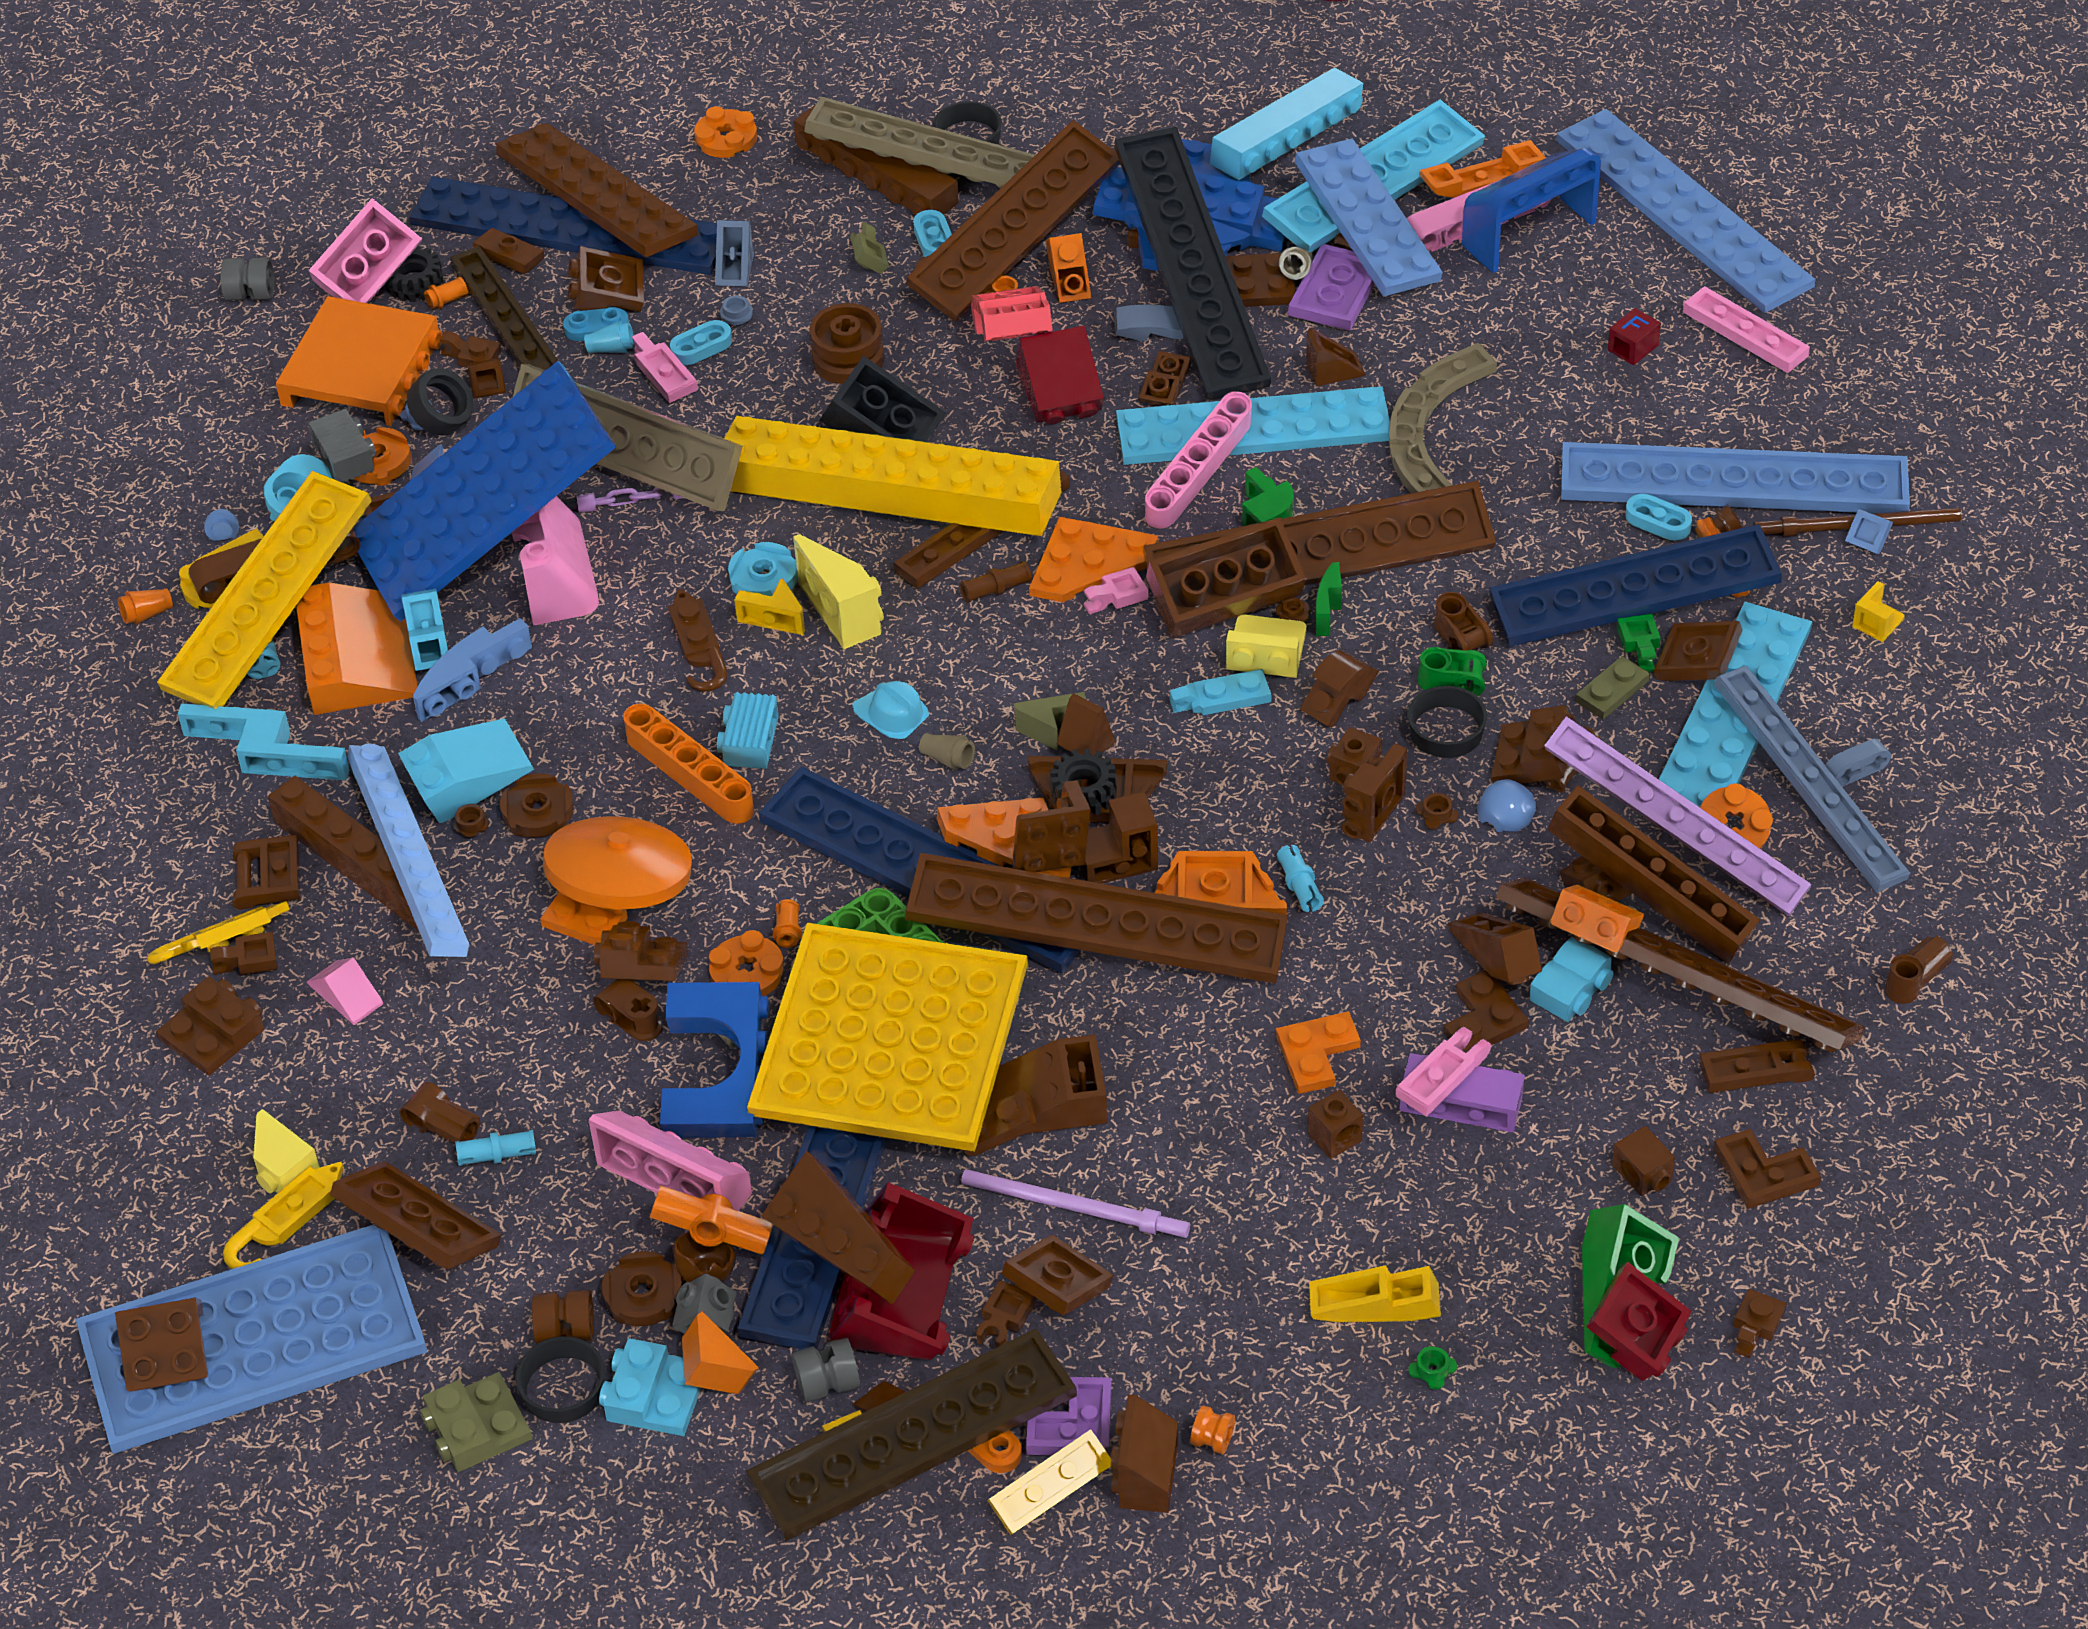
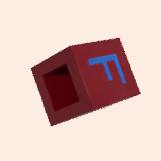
(1634, 336)

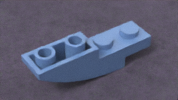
(459, 669)

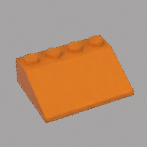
(353, 648)

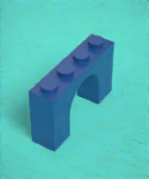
(725, 1010)

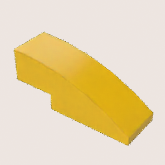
(1376, 1296)

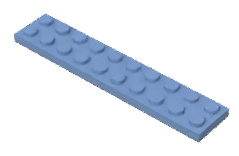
(1689, 212)
(1736, 477)

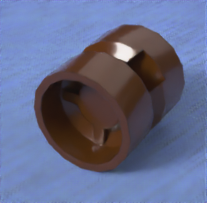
(563, 1316)

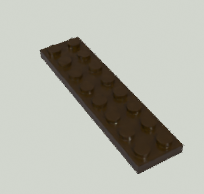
(910, 1434)

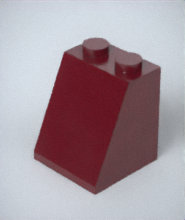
(1059, 375)

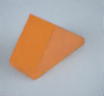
(714, 1359)

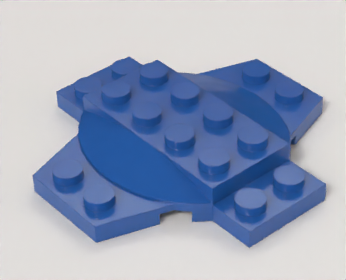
(1232, 205)

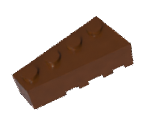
(831, 1224)

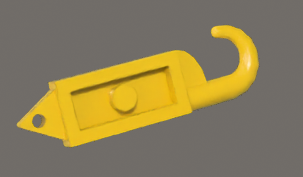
(219, 933)
(285, 1211)

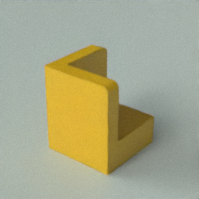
(1874, 616)

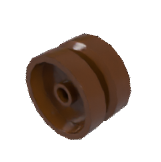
(842, 337)

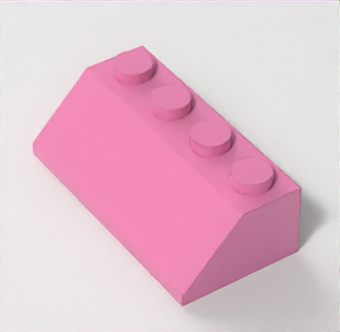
(661, 1158)

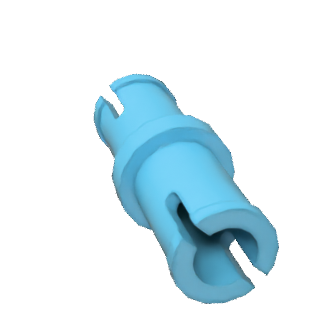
(1300, 878)
(495, 1148)

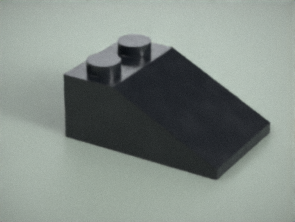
(881, 405)

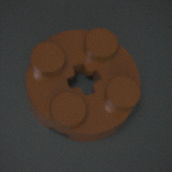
(529, 822)
(645, 1308)

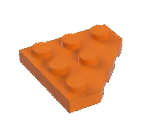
(1083, 554)
(990, 828)

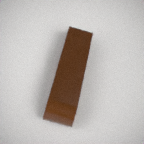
(215, 572)

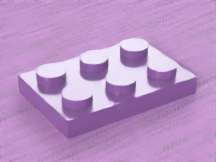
(1332, 289)

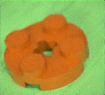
(717, 120)
(394, 460)
(1746, 804)
(747, 948)

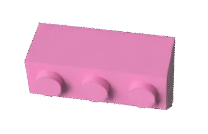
(364, 254)

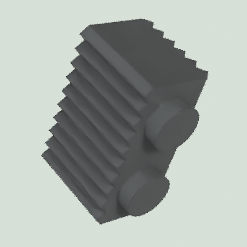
(342, 445)

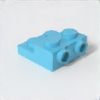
(648, 1389)

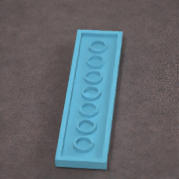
(1397, 157)
(1276, 424)
(1715, 740)

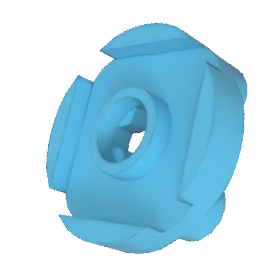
(768, 556)

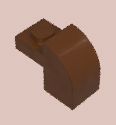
(1338, 680)

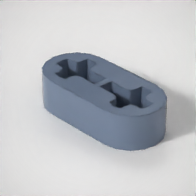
(1859, 761)

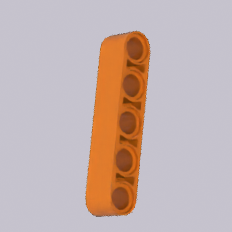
(689, 763)

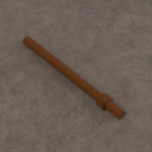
(1790, 525)

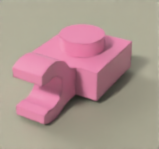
(1117, 588)

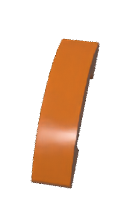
(1452, 183)

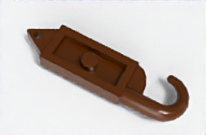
(697, 639)

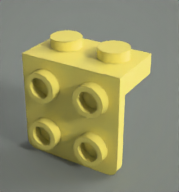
(1266, 645)

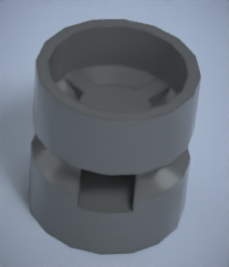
(249, 278)
(825, 1369)

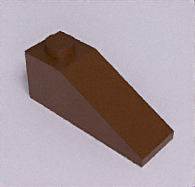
(1499, 945)

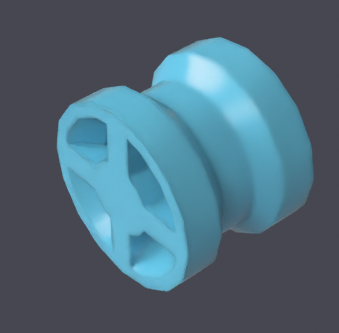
(266, 664)

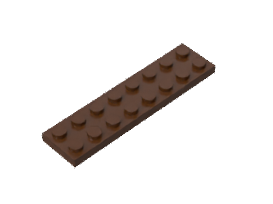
(597, 189)
(1013, 220)

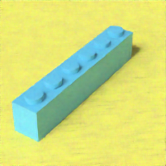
(1286, 123)

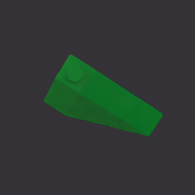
(1611, 1240)

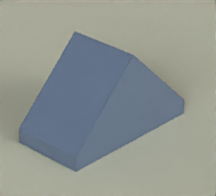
(733, 253)

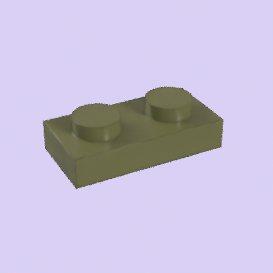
(1612, 687)

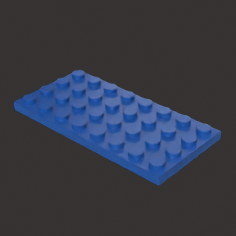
(482, 488)

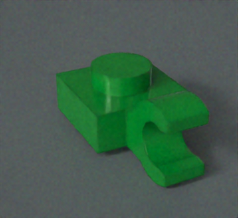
(1641, 636)

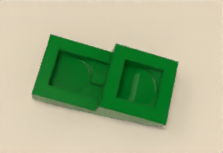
(1328, 598)

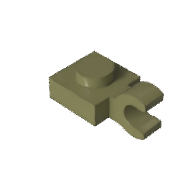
(867, 250)

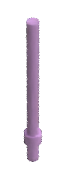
(1147, 1220)

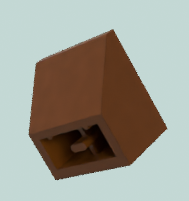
(1144, 1457)

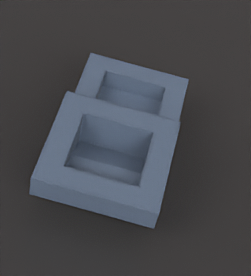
(1141, 320)

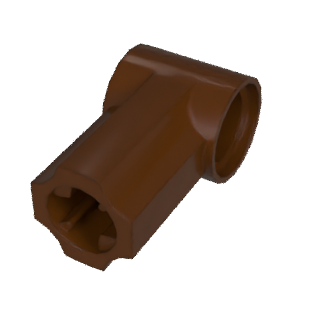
(1915, 969)
(433, 1111)

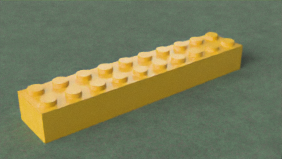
(895, 476)

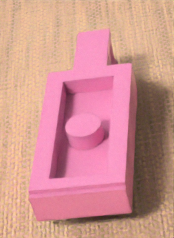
(663, 368)

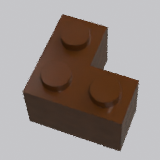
(1126, 844)

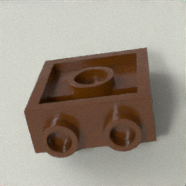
(605, 280)
(1522, 749)
(1374, 794)
(631, 954)
(212, 1025)

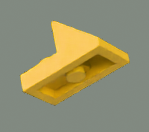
(774, 612)

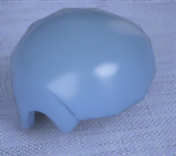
(1506, 806)

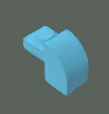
(425, 627)

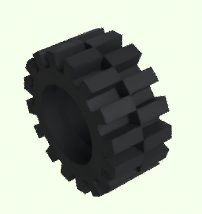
(415, 285)
(1086, 767)

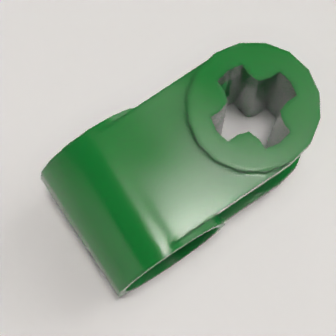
(1451, 668)

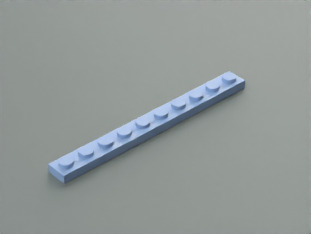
(408, 852)

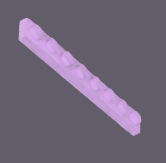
(1677, 816)

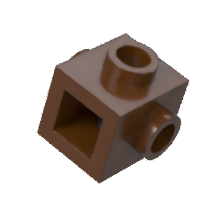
(1351, 752)

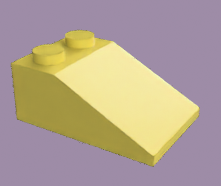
(839, 592)

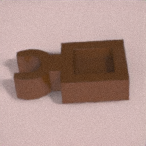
(1004, 1310)

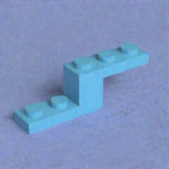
(264, 742)

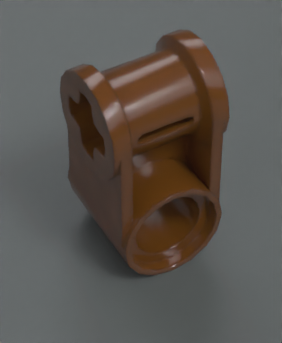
(1460, 623)
(630, 1009)

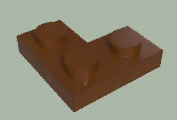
(1492, 1012)
(1764, 1178)

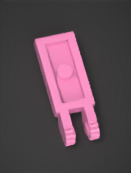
(1441, 1072)

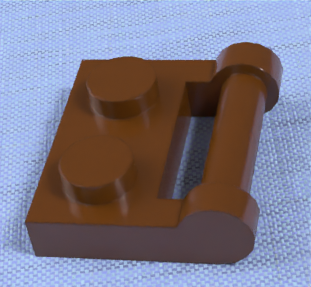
(277, 871)

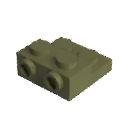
(474, 1421)

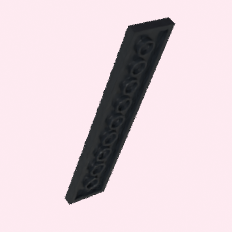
(1192, 263)

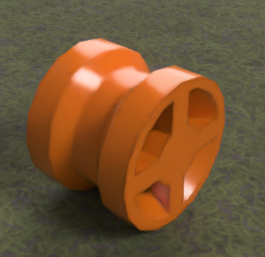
(1212, 1429)

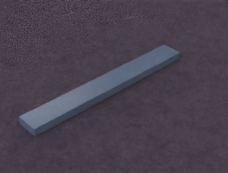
(1812, 779)

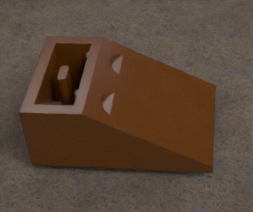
(1063, 1083)

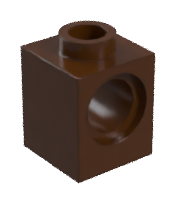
(1335, 1124)
(1643, 1161)

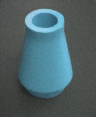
(610, 339)

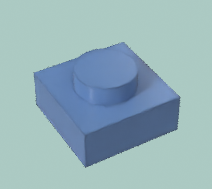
(1869, 531)

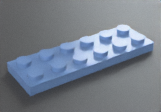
(1368, 217)

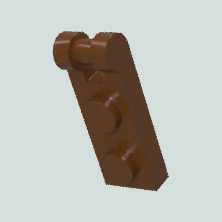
(1756, 1066)

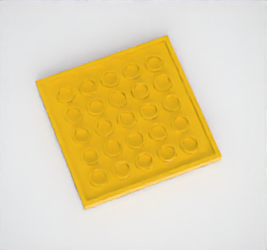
(889, 1036)

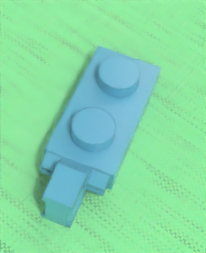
(1222, 693)

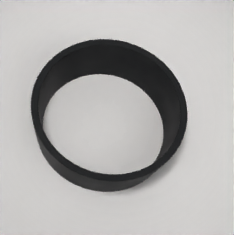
(970, 111)
(1447, 697)
(555, 1349)

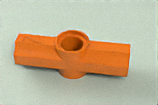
(711, 1220)

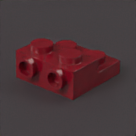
(1639, 1322)

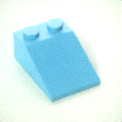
(465, 765)

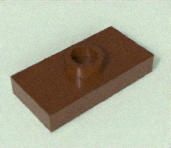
(509, 250)

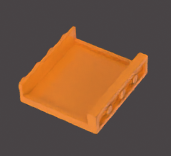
(360, 356)

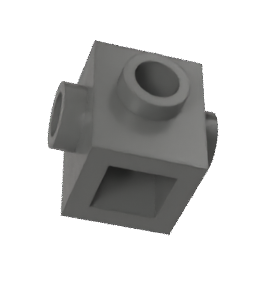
(704, 1295)

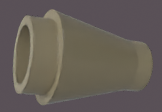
(1291, 266)
(950, 750)

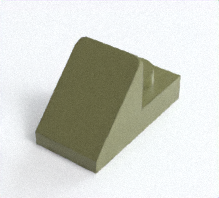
(1042, 718)

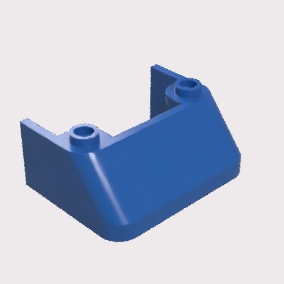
(1569, 174)

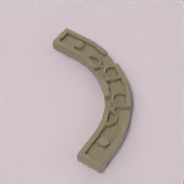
(1417, 404)

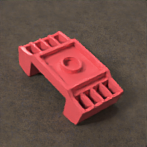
(1011, 313)

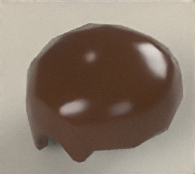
(696, 1260)

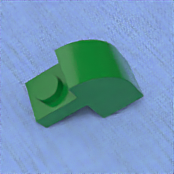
(1265, 499)

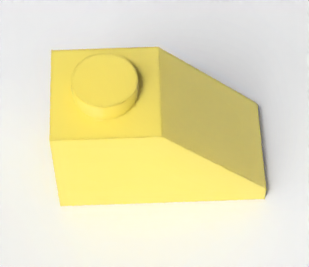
(279, 1154)

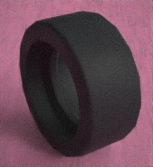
(453, 387)

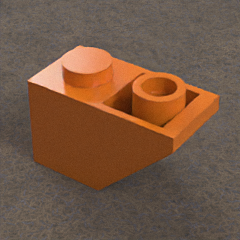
(1068, 267)

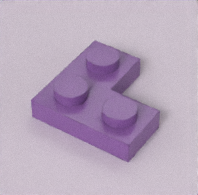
(1087, 1411)

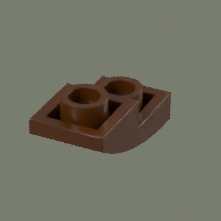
(1165, 379)

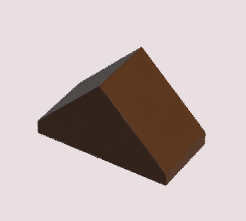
(1329, 360)
(1085, 727)

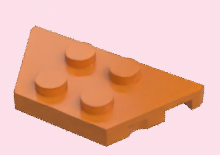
(1221, 878)

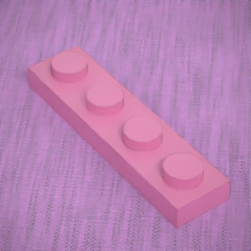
(1746, 329)

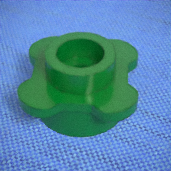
(1432, 1357)

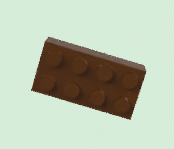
(1225, 577)

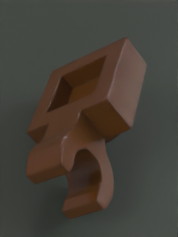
(468, 351)
(251, 954)
(1757, 1318)

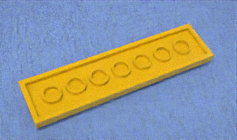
(264, 591)

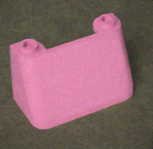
(556, 565)

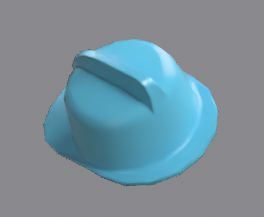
(287, 480)
(892, 709)

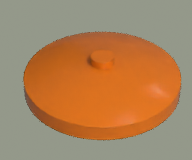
(617, 862)

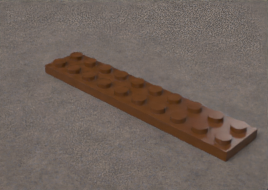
(1376, 532)
(1097, 917)
(1696, 970)

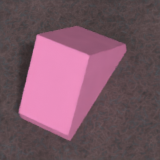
(347, 989)

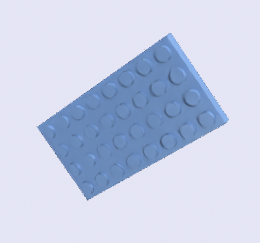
(265, 1335)

